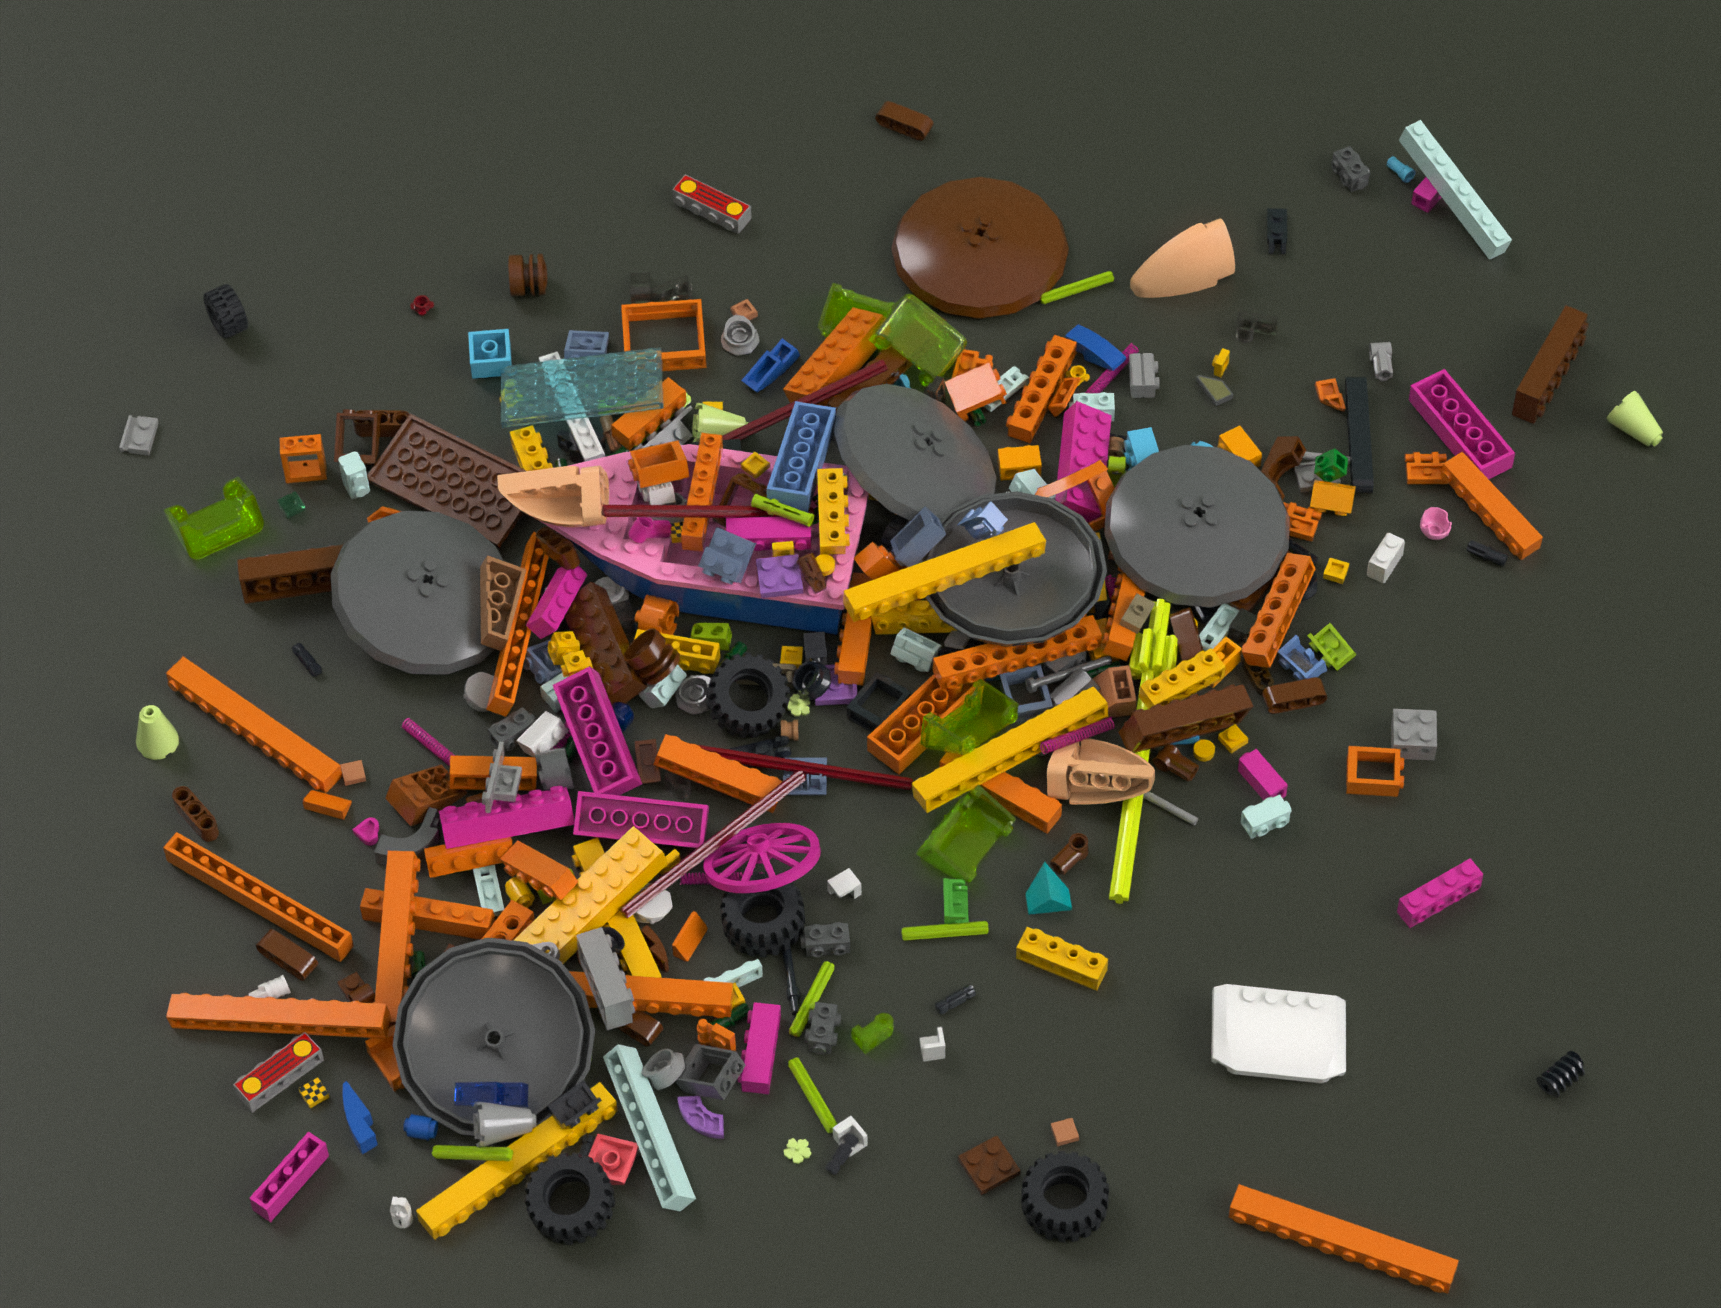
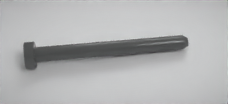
(1032, 684)

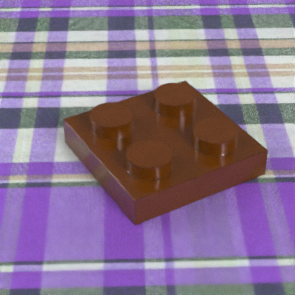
(989, 1165)

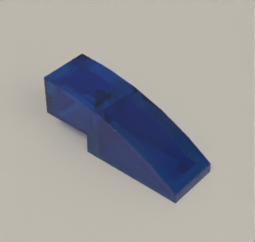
(508, 1094)

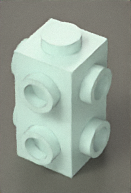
(1100, 401)
(1265, 816)

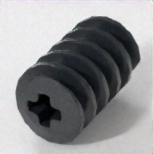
(1561, 1074)

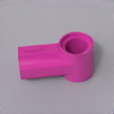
(647, 528)

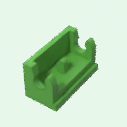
(955, 901)

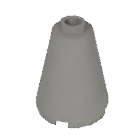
(500, 1122)

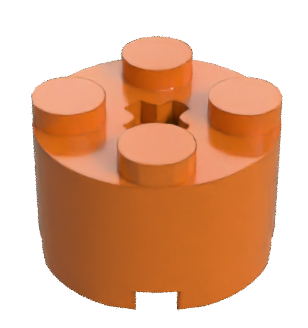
(657, 614)

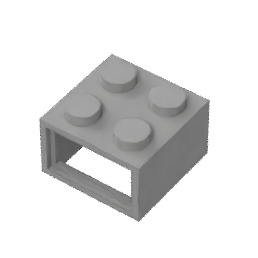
(1414, 733)

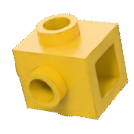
(561, 645)
(574, 662)

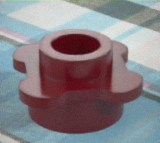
(421, 304)

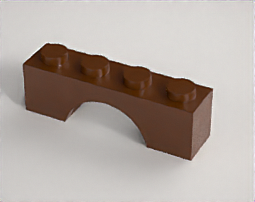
(1284, 455)

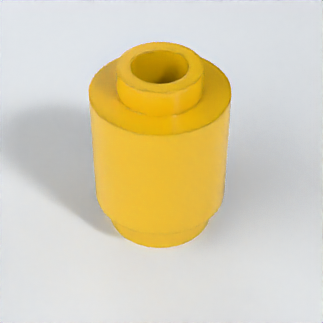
(519, 892)

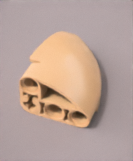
(1187, 262)
(559, 494)
(1097, 773)

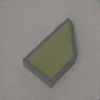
(1215, 389)

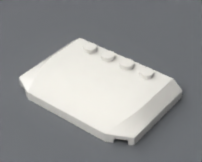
(1278, 1033)

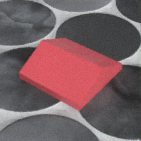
(614, 1156)

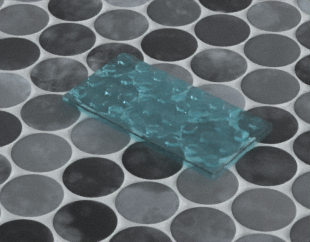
(581, 387)

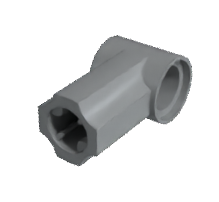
(1381, 356)

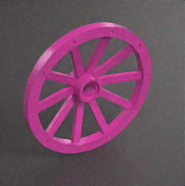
(760, 849)

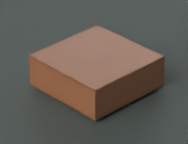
(744, 309)
(353, 772)
(1064, 1132)

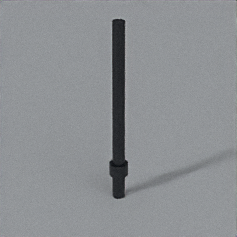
(792, 992)

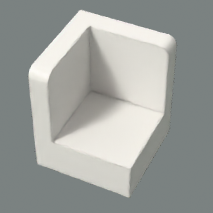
(844, 883)
(933, 1046)
(850, 1126)

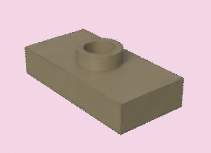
(1137, 613)

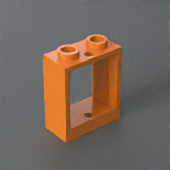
(658, 464)
(307, 469)
(1374, 786)

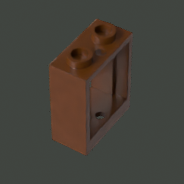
(367, 415)
(745, 481)

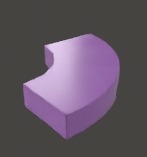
(700, 1118)

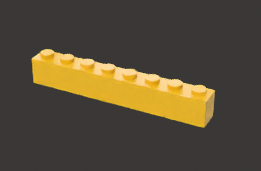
(635, 955)

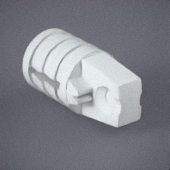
(273, 988)
(401, 1210)

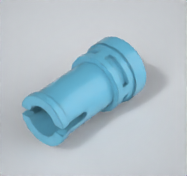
(1403, 171)

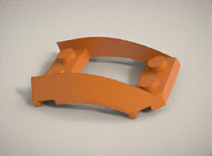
(1098, 481)

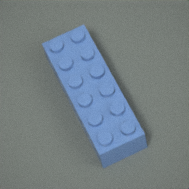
(801, 455)

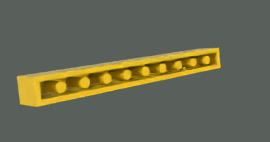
(944, 572)
(1008, 749)
(495, 1177)

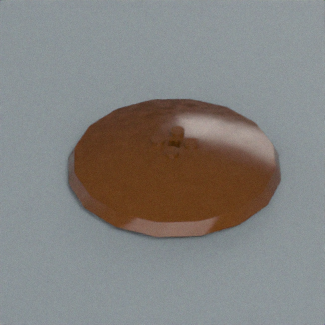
(980, 247)

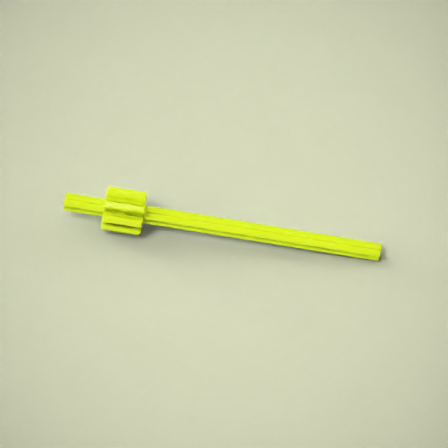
(1149, 657)

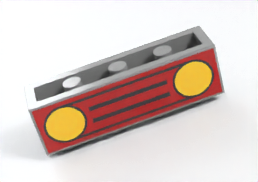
(711, 204)
(278, 1072)

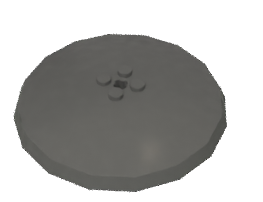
(911, 451)
(1197, 526)
(413, 591)
(1030, 598)
(487, 992)

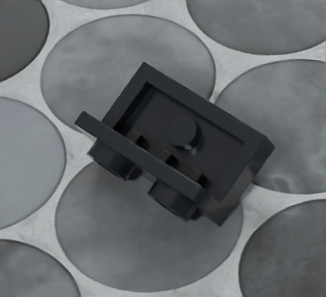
(574, 1104)

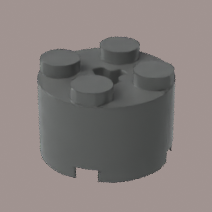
(554, 769)

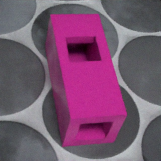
(1425, 196)
(1261, 775)

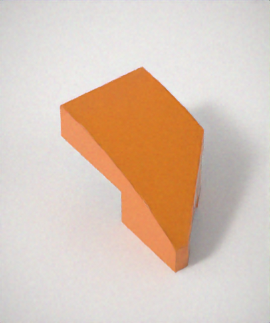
(1329, 394)

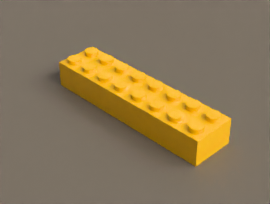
(598, 894)

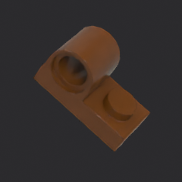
(645, 755)
(355, 989)

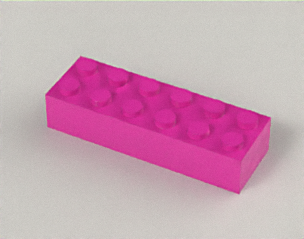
(1461, 423)
(1082, 444)
(597, 733)
(526, 815)
(658, 820)

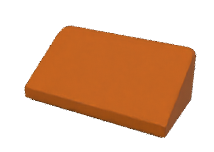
(1063, 395)
(327, 804)
(689, 937)

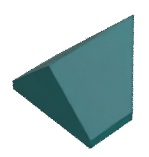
(1047, 893)

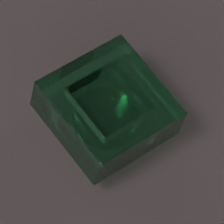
(291, 505)

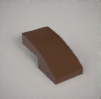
(656, 948)

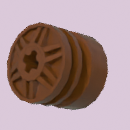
(527, 275)
(651, 656)

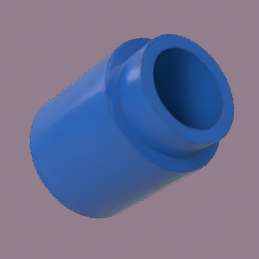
(420, 1127)

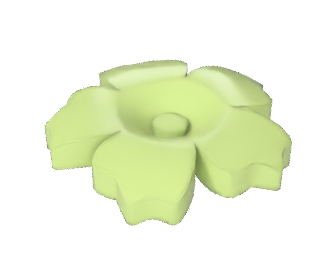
(798, 706)
(797, 1151)

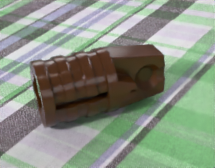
(814, 578)

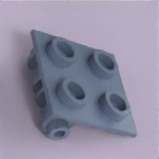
(813, 784)

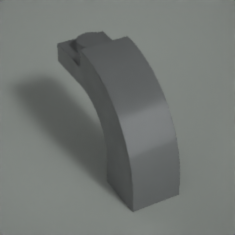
(425, 837)

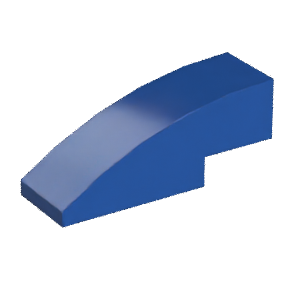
(1095, 348)
(771, 366)
(358, 1120)

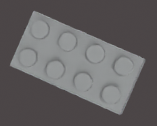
(605, 978)

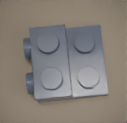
(585, 343)
(727, 556)
(539, 662)

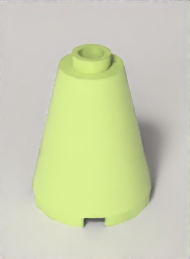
(1636, 420)
(714, 421)
(155, 734)

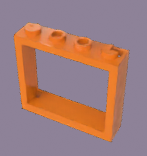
(665, 310)

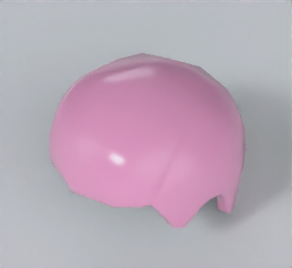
(1435, 523)

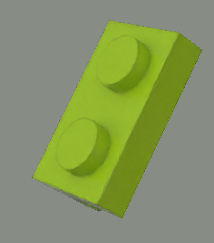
(1332, 646)

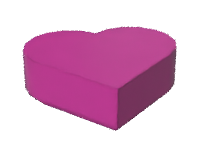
(367, 831)

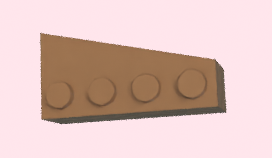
(499, 598)

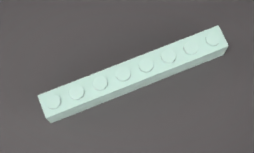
(1455, 190)
(649, 1128)

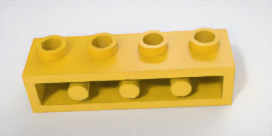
(528, 449)
(831, 511)
(915, 616)
(694, 653)
(1183, 680)
(1062, 958)

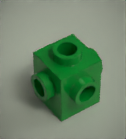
(1331, 465)

